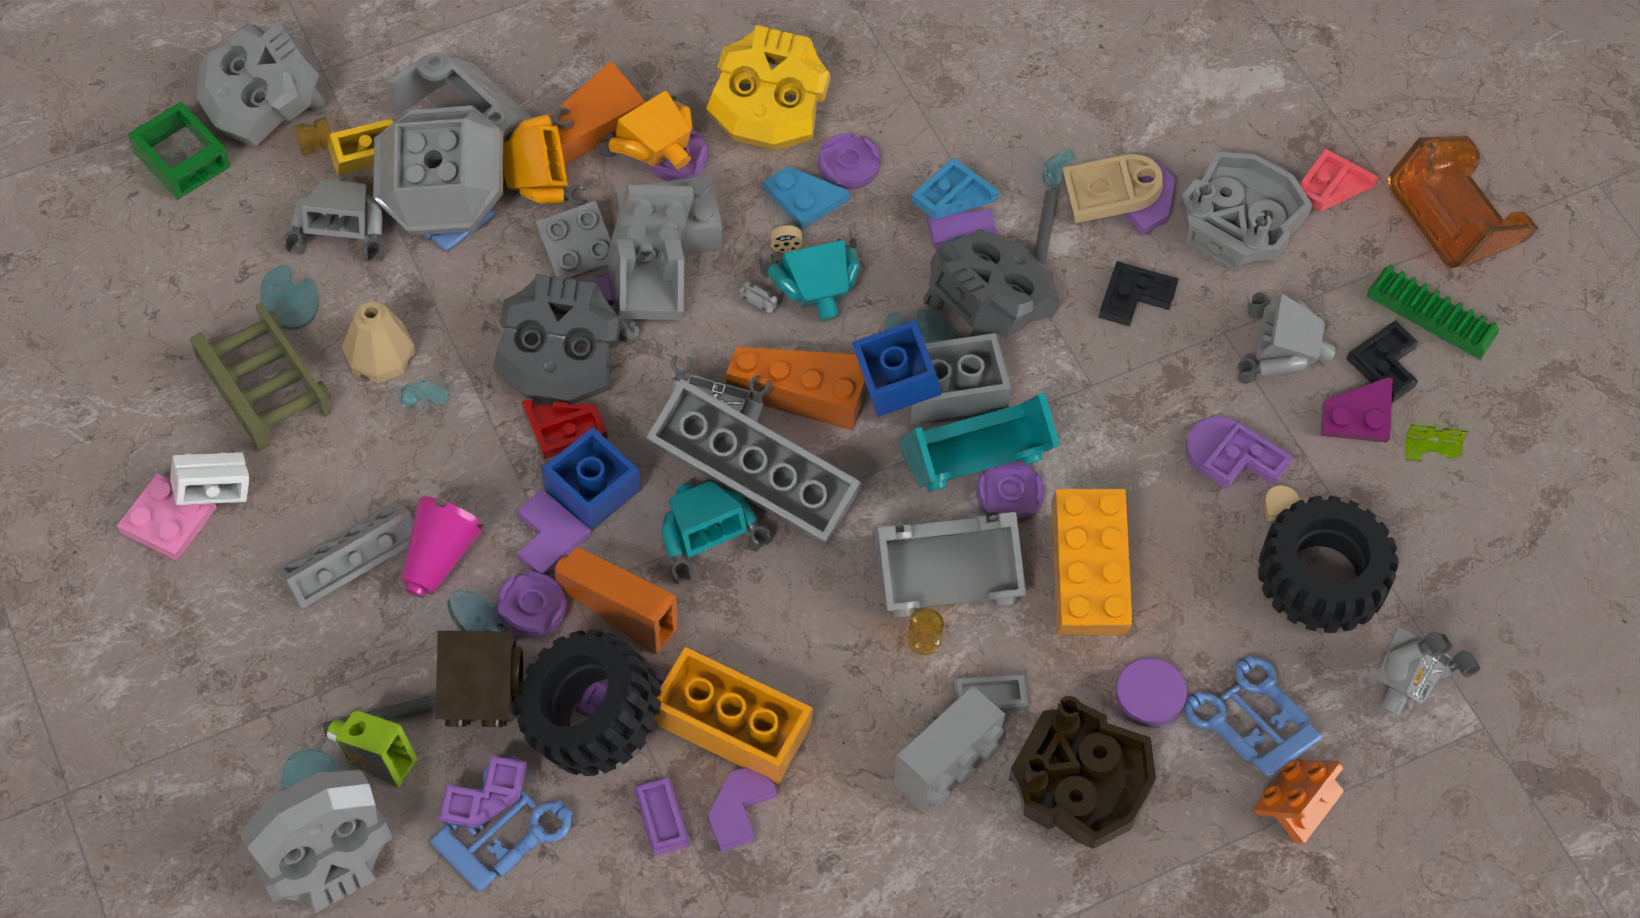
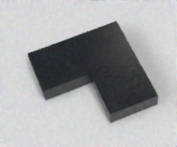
(1132, 285)
(1379, 358)

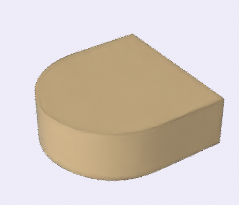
(1277, 500)

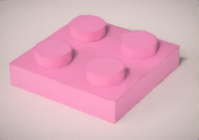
(161, 523)

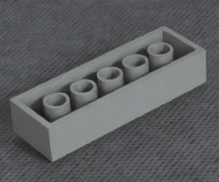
(754, 462)

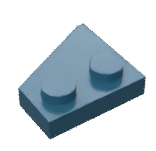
(953, 191)
(804, 196)

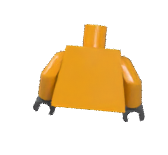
(652, 133)
(536, 162)

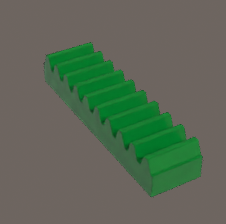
(1433, 312)

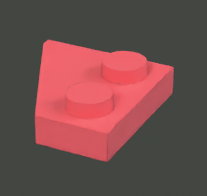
(1335, 180)

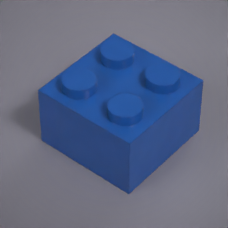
(896, 368)
(591, 478)

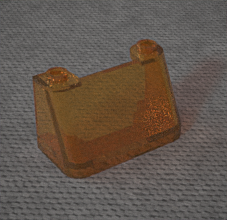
(1449, 207)

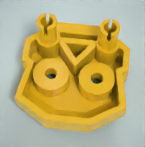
(762, 113)

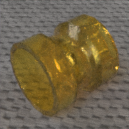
(312, 136)
(927, 623)

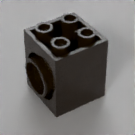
(478, 677)

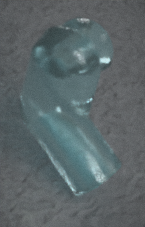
(1052, 169)
(420, 390)

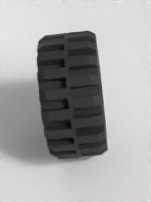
(1337, 527)
(617, 724)

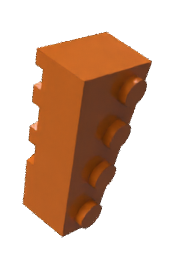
(803, 382)

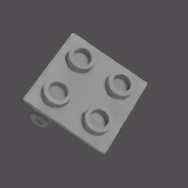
(575, 240)

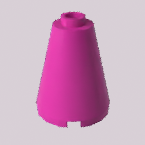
(437, 544)

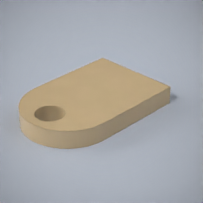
(1111, 186)

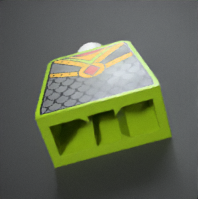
(374, 746)

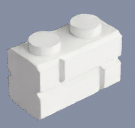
(209, 478)

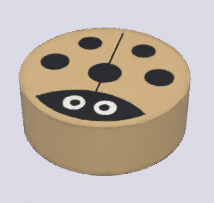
(786, 239)

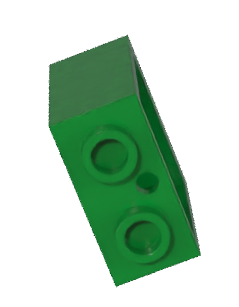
(181, 178)

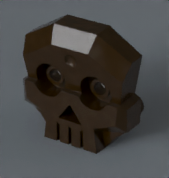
(1109, 787)

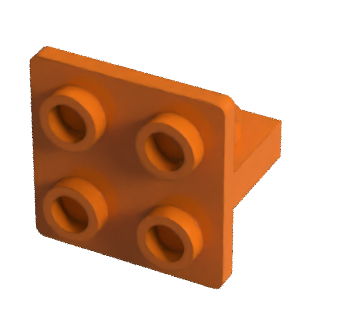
(1301, 796)

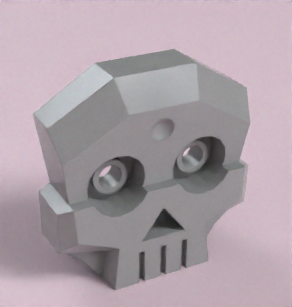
(272, 70)
(1234, 226)
(317, 839)

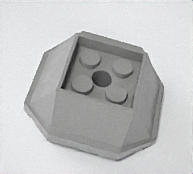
(455, 192)

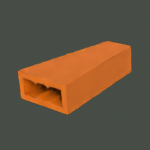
(596, 111)
(619, 597)

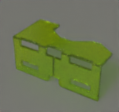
(1416, 447)

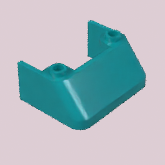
(980, 443)

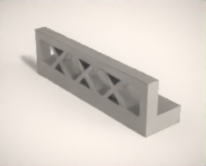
(348, 554)

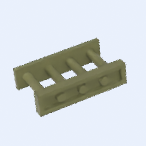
(242, 401)

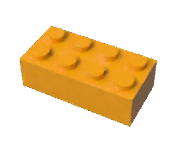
(1091, 562)
(732, 715)

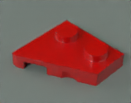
(561, 424)

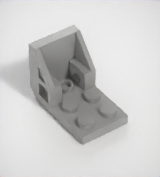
(648, 253)

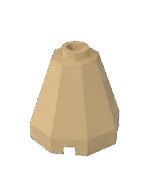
(377, 343)

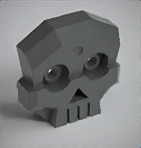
(991, 283)
(552, 366)

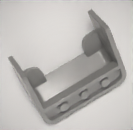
(465, 79)

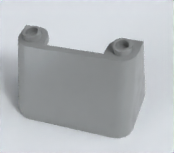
(949, 563)

